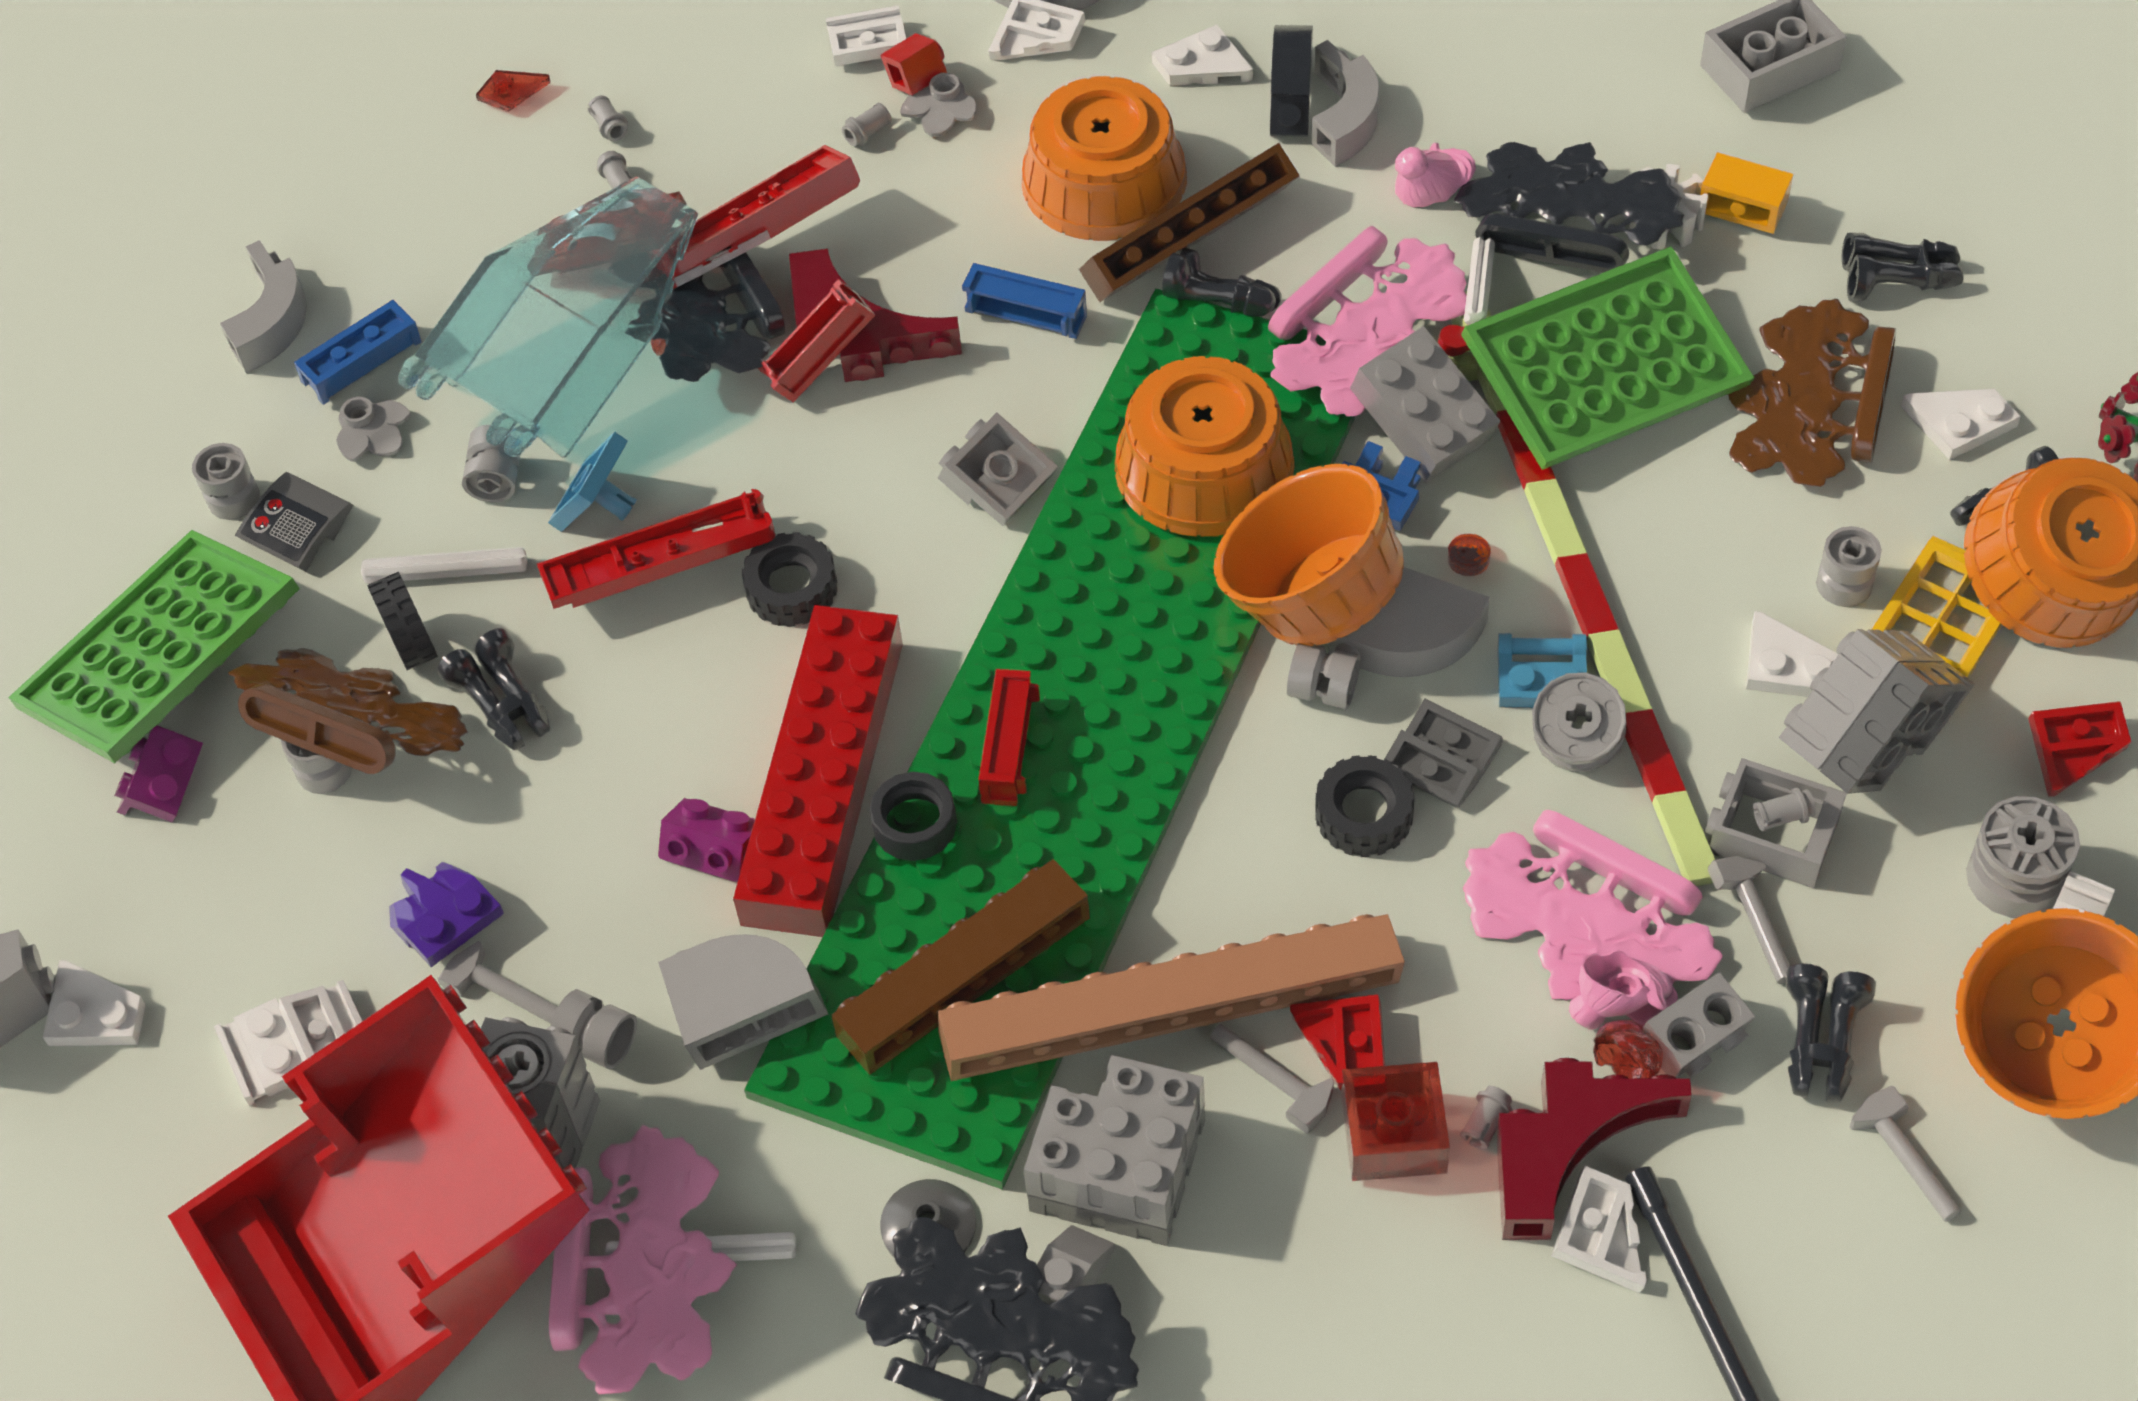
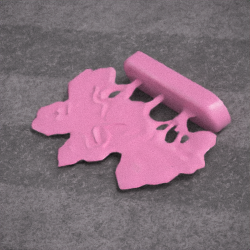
(1364, 328)
(1586, 924)
(649, 1274)

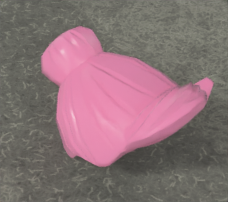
(1431, 174)
(1615, 987)

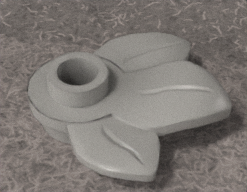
(940, 105)
(370, 427)

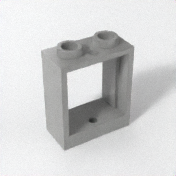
(1766, 784)

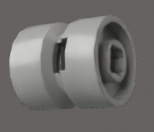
(489, 471)
(225, 480)
(1848, 566)
(1313, 663)
(315, 771)
(601, 1030)

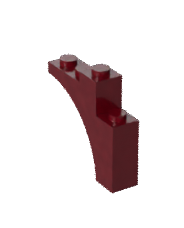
(889, 334)
(1578, 1115)

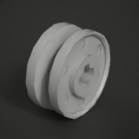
(1557, 710)

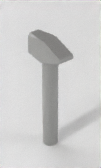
(1738, 874)
(467, 968)
(1309, 1103)
(1880, 1112)

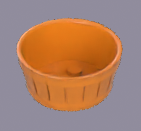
(1102, 181)
(1203, 471)
(1312, 555)
(2032, 560)
(2035, 971)

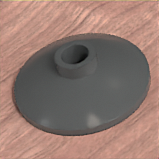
(942, 1198)

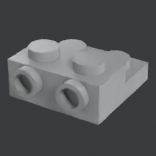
(996, 468)

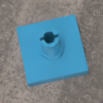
(591, 486)

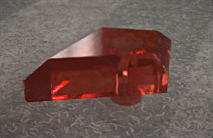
(511, 88)

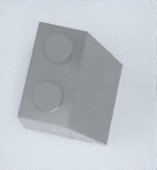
(23, 986)

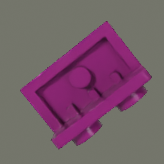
(160, 773)
(705, 838)

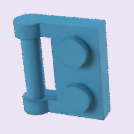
(1523, 681)

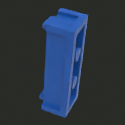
(1025, 299)
(357, 350)

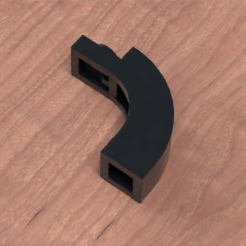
(1291, 80)

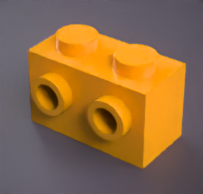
(1748, 191)

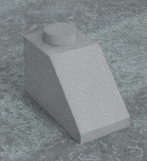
(1072, 1261)

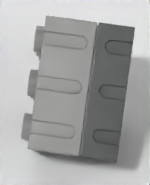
(1874, 708)
(551, 1077)
(1120, 1153)

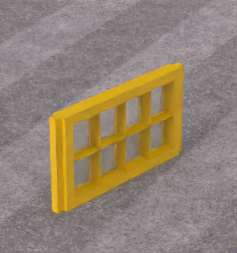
(1942, 608)

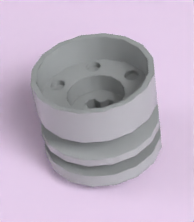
(2022, 856)

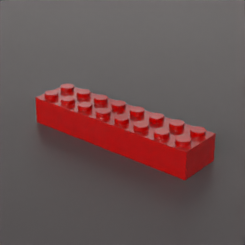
(819, 772)

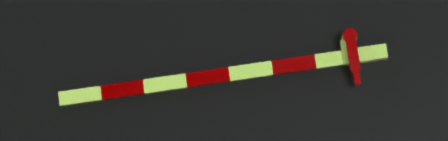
(1601, 630)

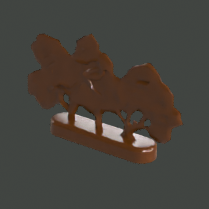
(1802, 394)
(329, 709)

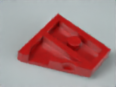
(2077, 741)
(1343, 1032)

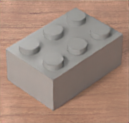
(1772, 52)
(1424, 403)

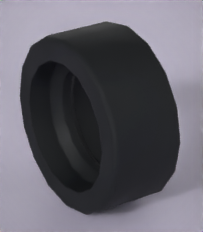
(909, 787)

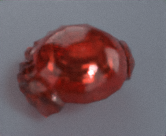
(1628, 1049)

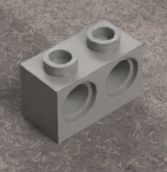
(1691, 1021)

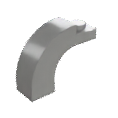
(1351, 122)
(274, 319)

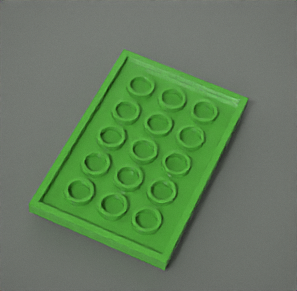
(1606, 357)
(153, 645)

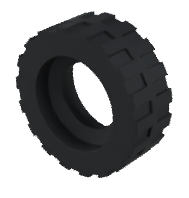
(787, 551)
(402, 621)
(1371, 774)

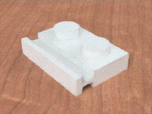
(864, 34)
(318, 1017)
(259, 1050)

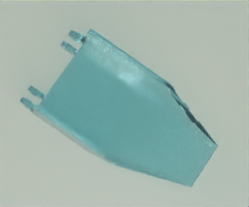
(559, 316)

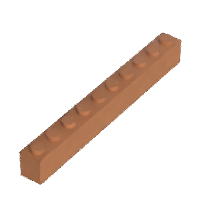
(1169, 996)

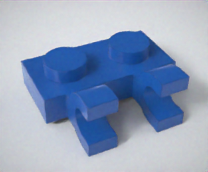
(1400, 491)

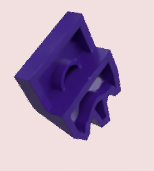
(442, 911)

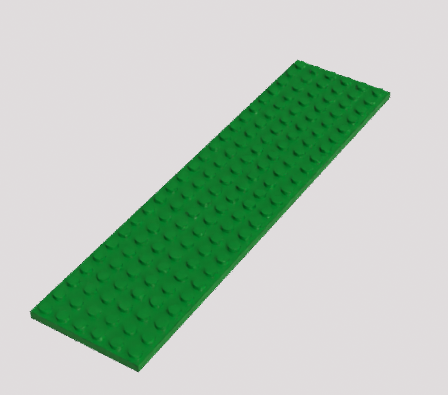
(1131, 680)

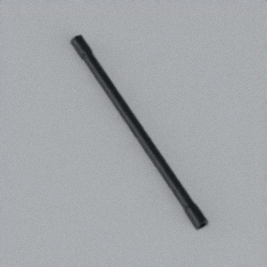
(1656, 1210)

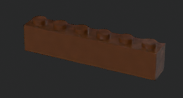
(1188, 222)
(960, 965)

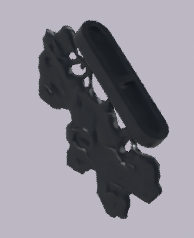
(1562, 190)
(697, 323)
(994, 1312)

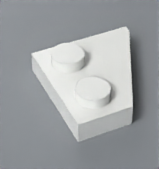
(1036, 29)
(1201, 59)
(1960, 418)
(1783, 658)
(91, 1010)
(1601, 1231)

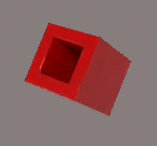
(913, 63)

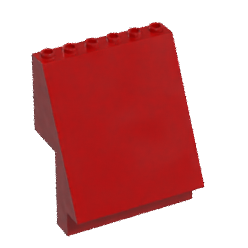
(387, 1217)

